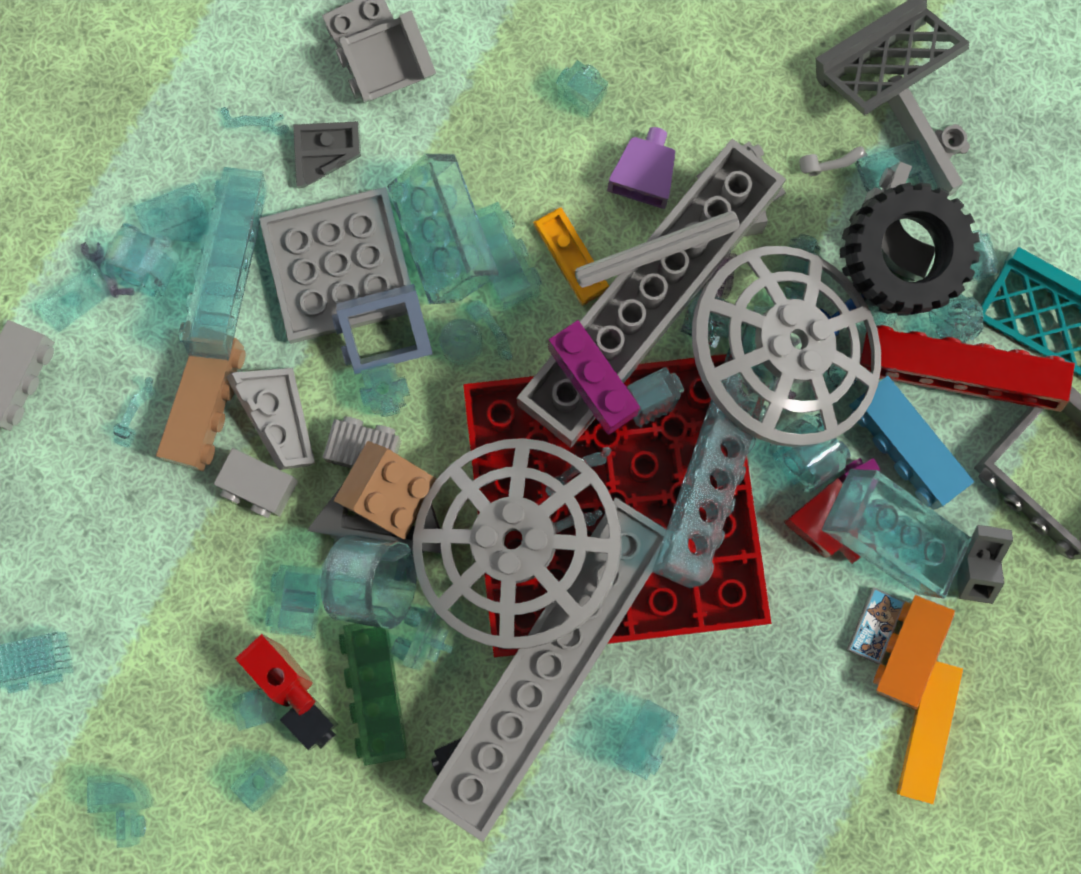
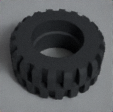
(951, 240)

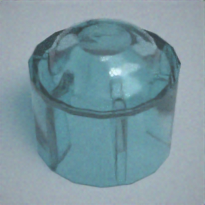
(368, 581)

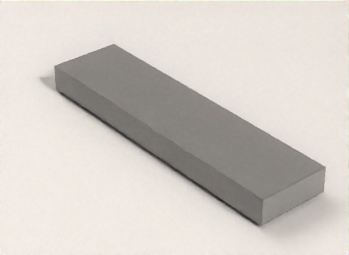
(917, 127)

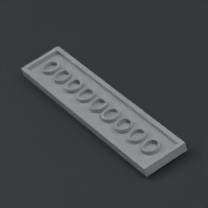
(541, 684)

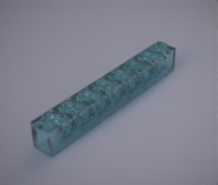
(674, 556)

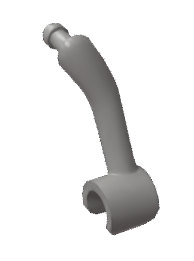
(811, 165)

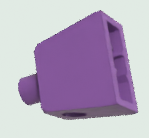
(645, 170)

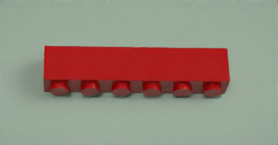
(972, 369)

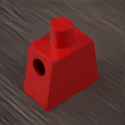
(810, 519)
(277, 673)

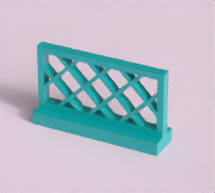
(1045, 277)

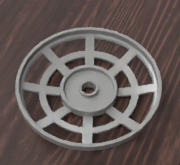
(776, 348)
(533, 554)

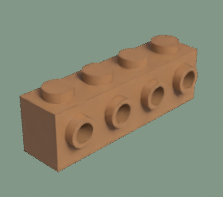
(199, 409)

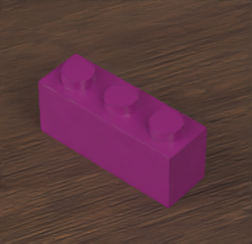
(593, 377)

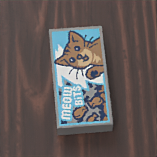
(875, 625)

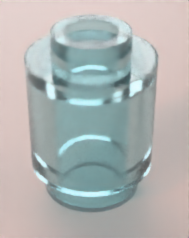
(987, 260)
(795, 264)

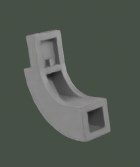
(899, 249)

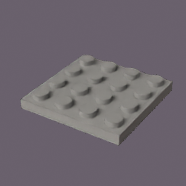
(334, 256)

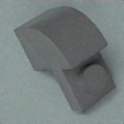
(981, 569)

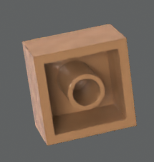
(385, 489)

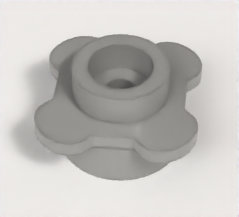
(959, 138)

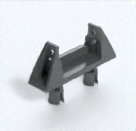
(336, 522)

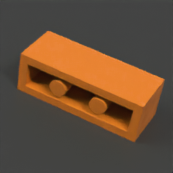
(913, 651)

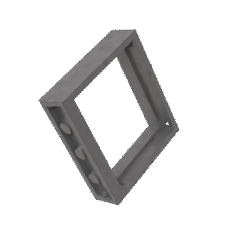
(1016, 497)

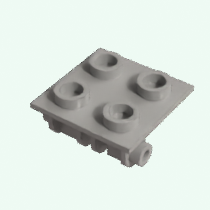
(356, 18)

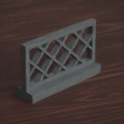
(875, 42)

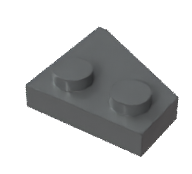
(324, 149)

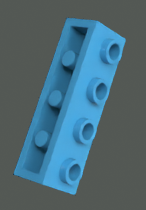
(912, 446)

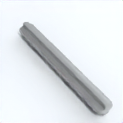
(657, 249)

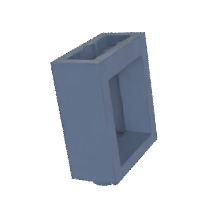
(376, 301)

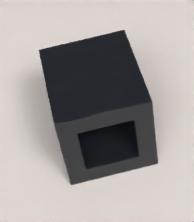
(311, 727)

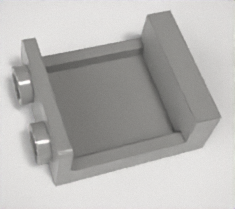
(385, 58)

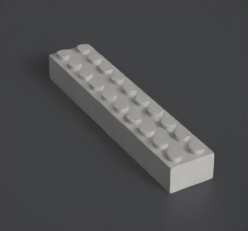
(651, 297)

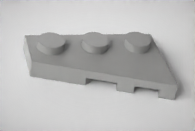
(276, 413)

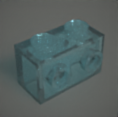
(646, 738)

